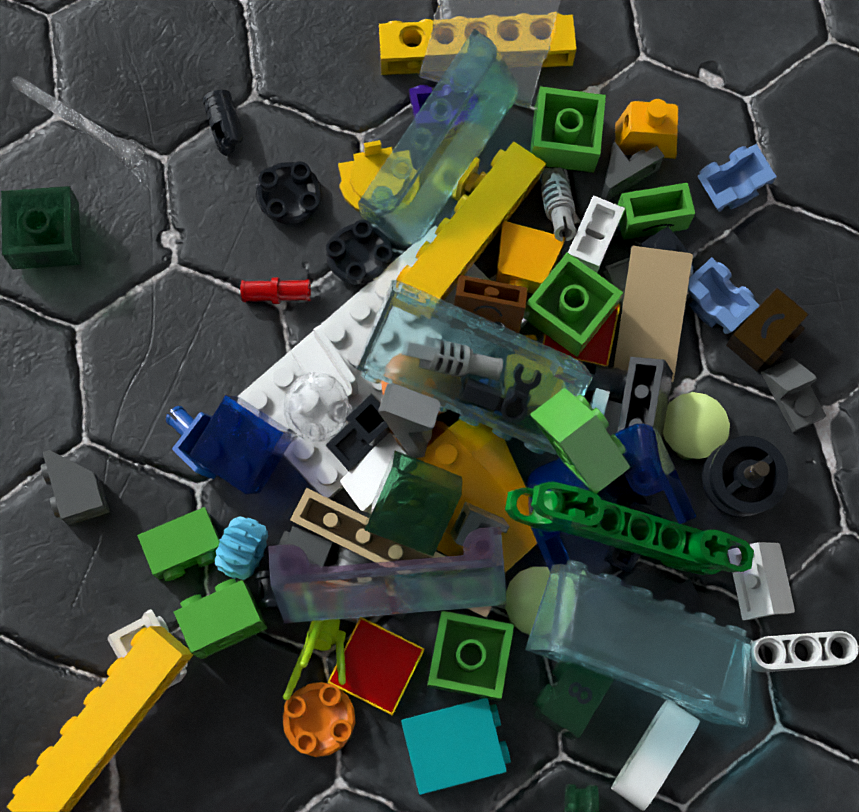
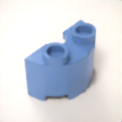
(737, 179)
(718, 299)

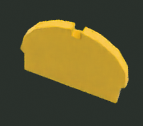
(360, 173)

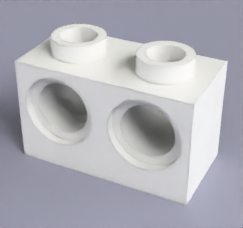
(596, 232)

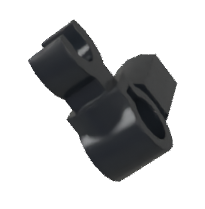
(511, 405)

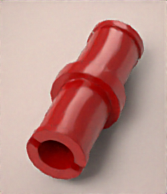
(275, 290)

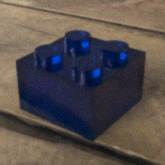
(242, 444)

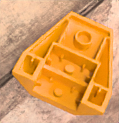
(487, 478)

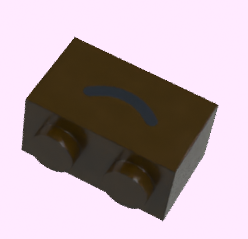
(767, 329)

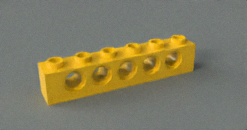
(402, 59)

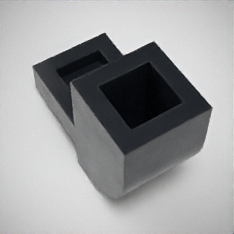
(361, 434)

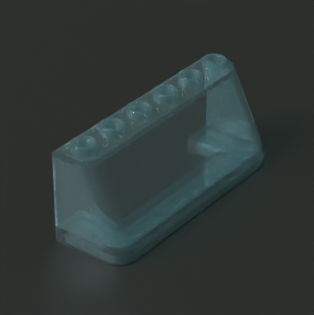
(441, 142)
(414, 314)
(645, 643)

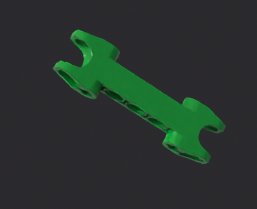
(580, 513)

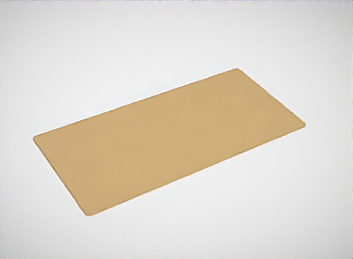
(653, 306)

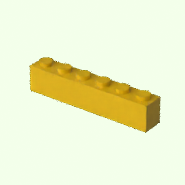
(475, 222)
(104, 723)

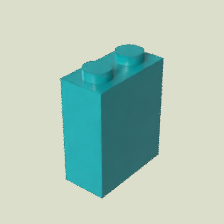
(455, 745)

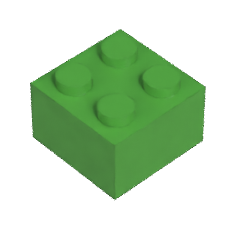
(568, 128)
(572, 304)
(581, 439)
(219, 618)
(470, 656)

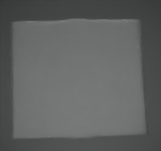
(515, 26)

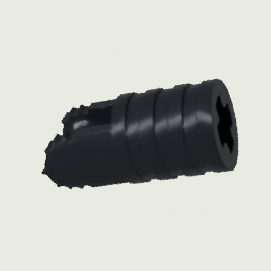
(223, 120)
(607, 379)

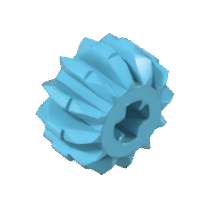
(241, 548)

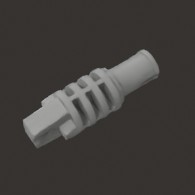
(558, 202)
(452, 359)

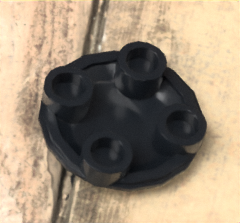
(288, 192)
(359, 253)

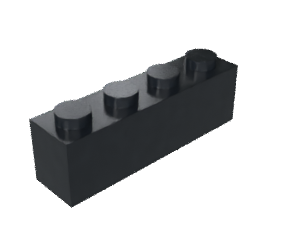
(643, 402)

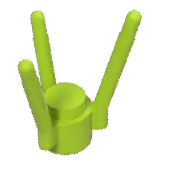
(320, 637)

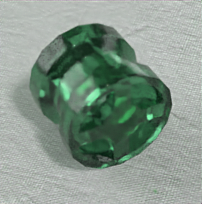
(581, 798)

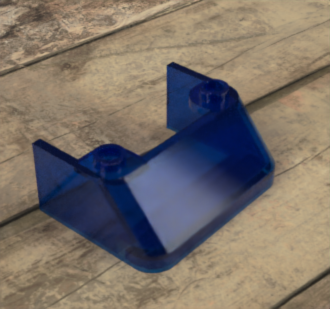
(648, 474)

